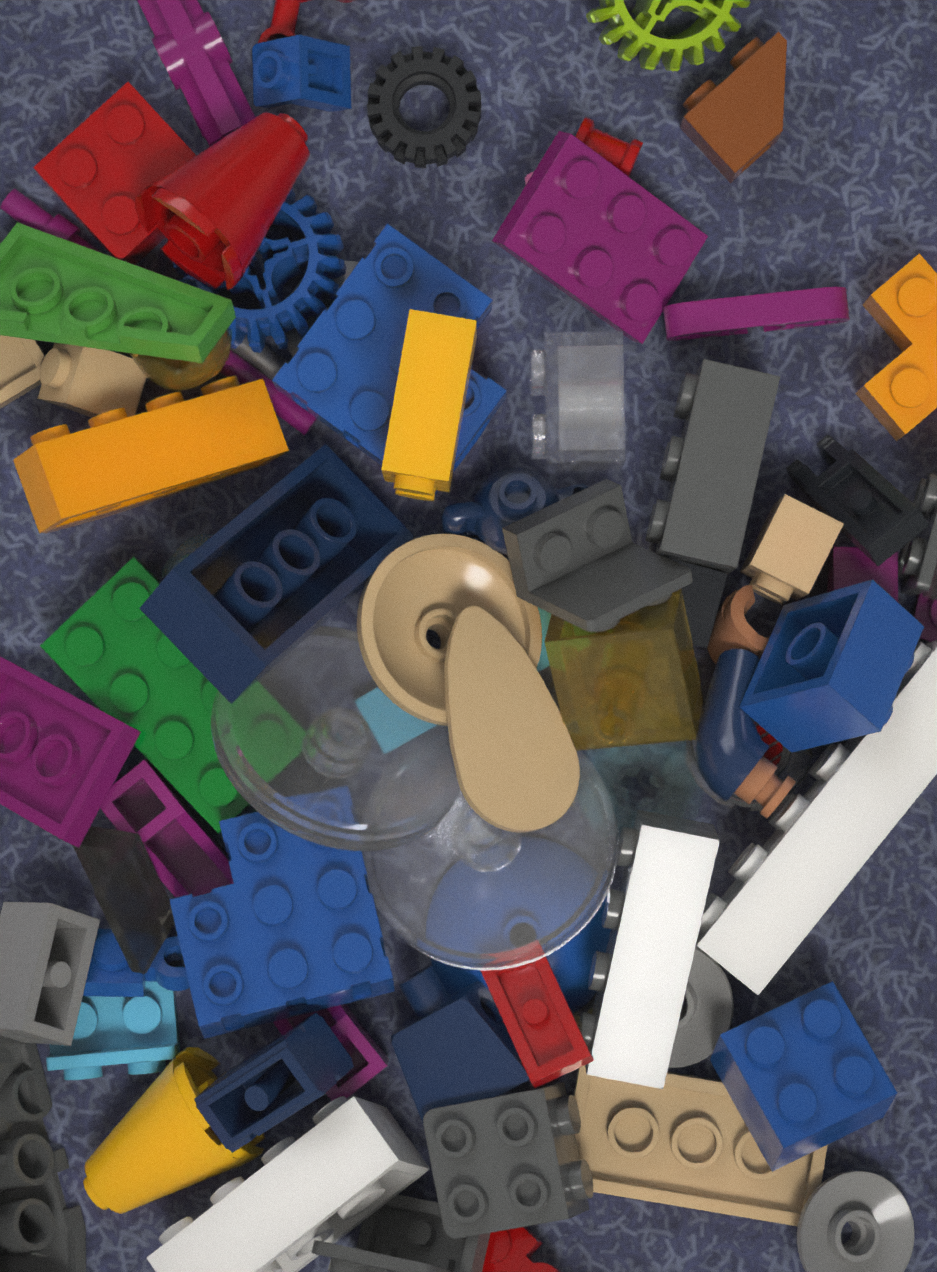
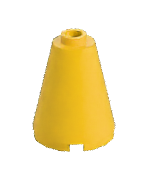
(163, 1141)

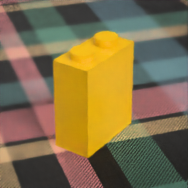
(429, 404)

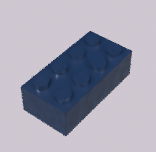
(275, 573)

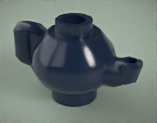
(500, 502)

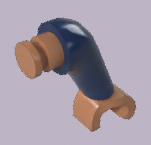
(727, 739)

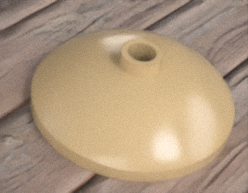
(425, 589)

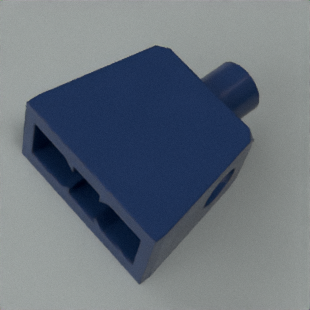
(454, 1044)

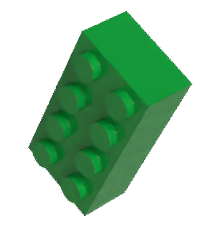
(149, 685)

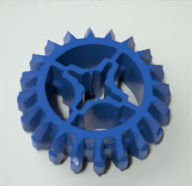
(284, 262)

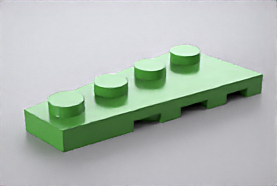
(100, 302)

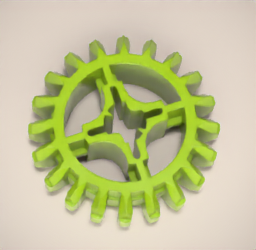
(637, 36)

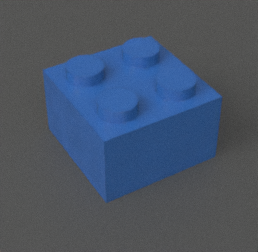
(832, 667)
(802, 1076)

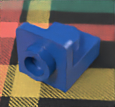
(302, 73)

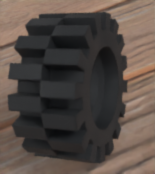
(424, 69)

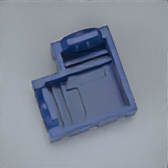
(354, 350)
(283, 937)

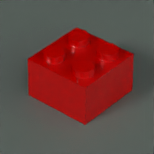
(108, 165)

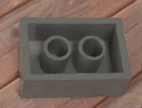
(713, 465)

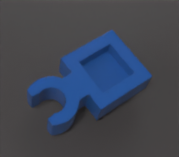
(112, 977)

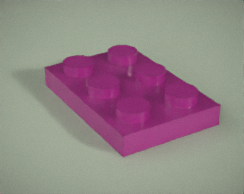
(600, 237)
(56, 754)

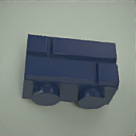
(274, 1082)

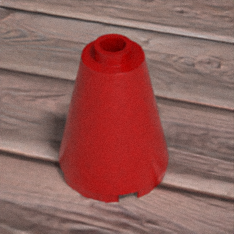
(226, 198)

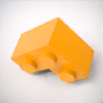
(908, 313)

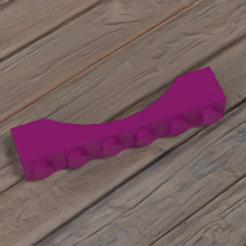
(195, 863)

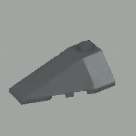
(34, 1220)

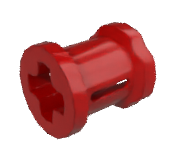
(614, 150)

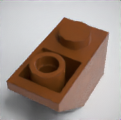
(743, 113)

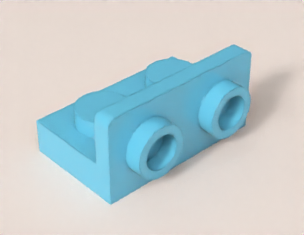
(121, 1031)

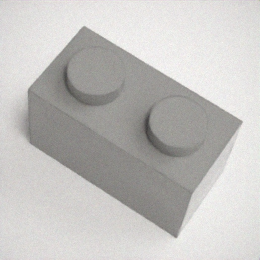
(43, 970)

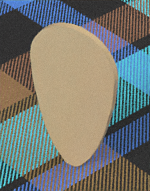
(505, 729)

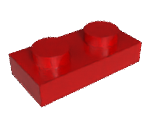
(538, 1020)

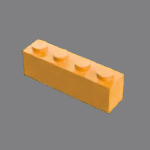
(150, 453)

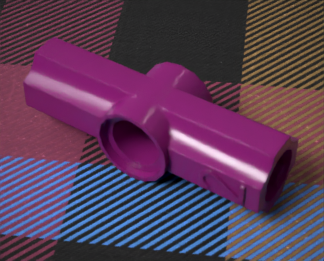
(198, 65)

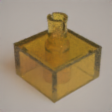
(627, 681)

